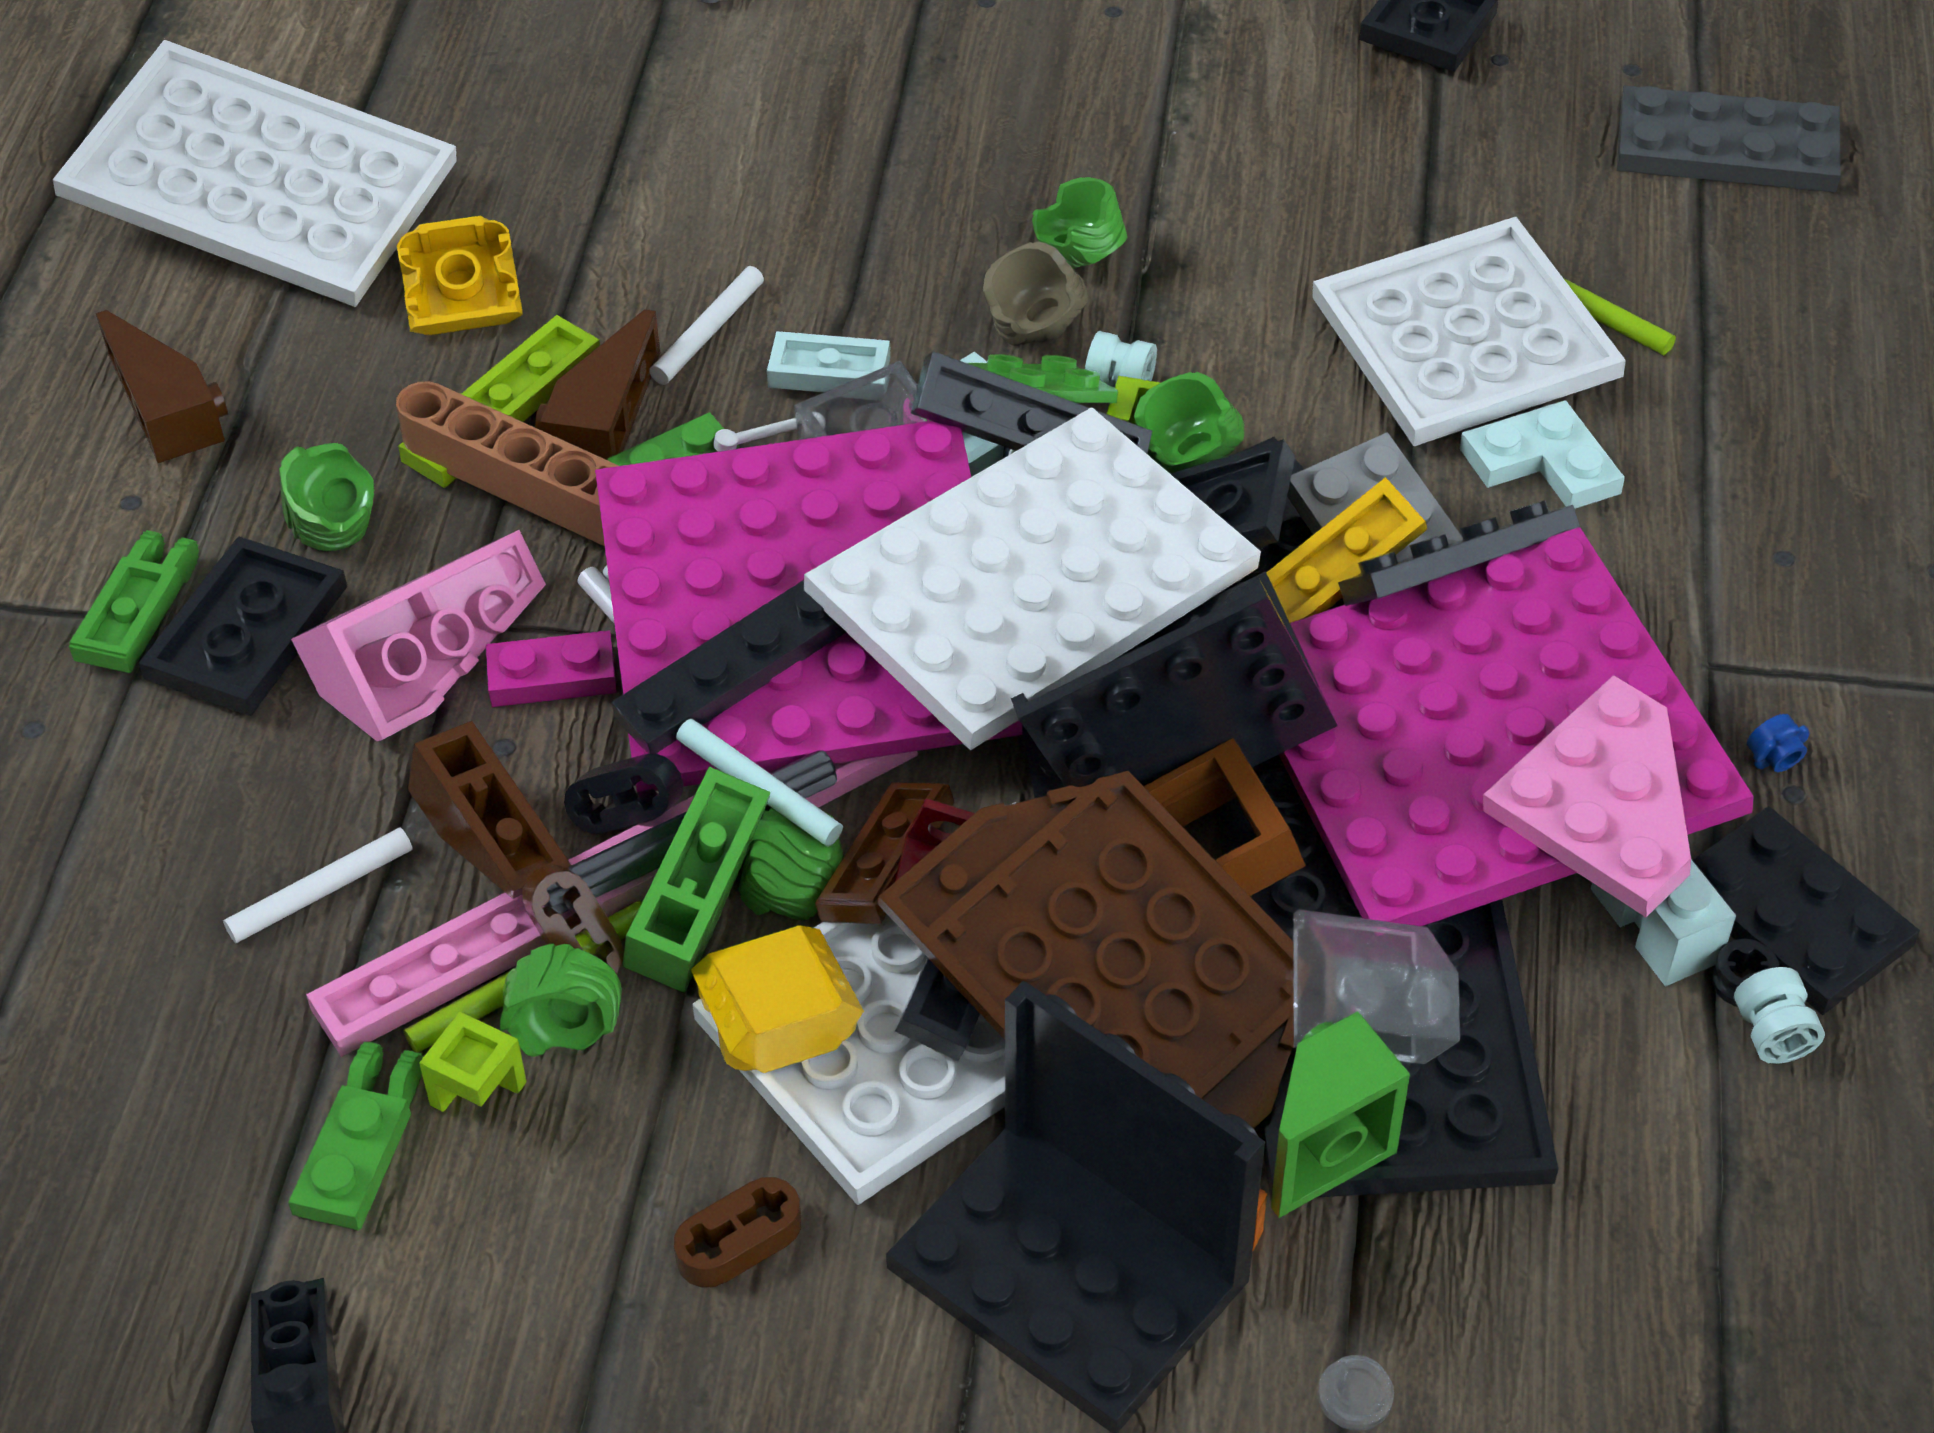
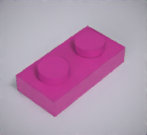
(550, 668)

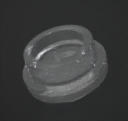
(1356, 1393)

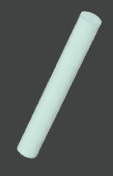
(782, 797)

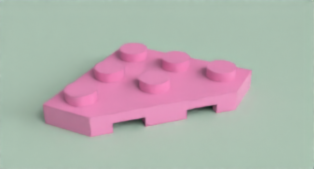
(1604, 797)

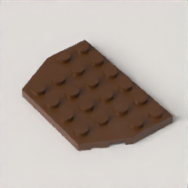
(1123, 922)

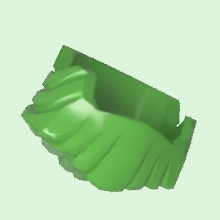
(1083, 222)
(1189, 422)
(325, 496)
(786, 868)
(560, 999)

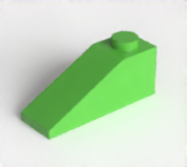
(694, 880)

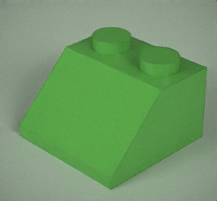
(1337, 1111)

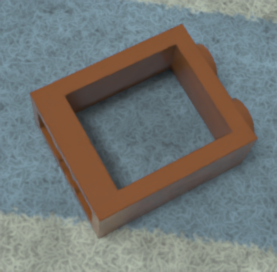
(1215, 780)

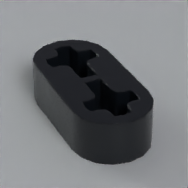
(619, 782)

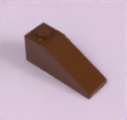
(164, 390)
(603, 392)
(480, 808)

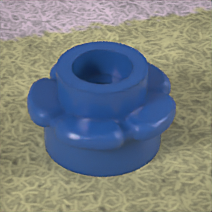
(1778, 743)

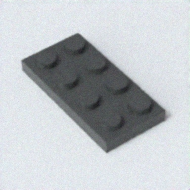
(1729, 138)

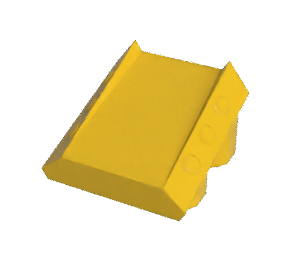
(459, 276)
(777, 999)

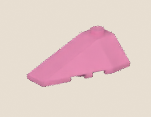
(411, 645)

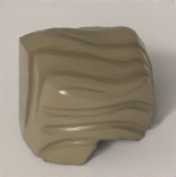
(1033, 294)

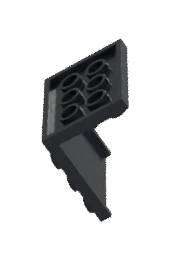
(1185, 690)
(1095, 1220)

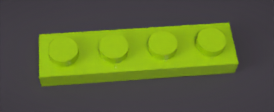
(520, 381)

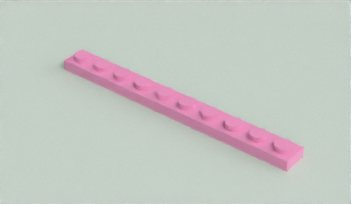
(489, 941)

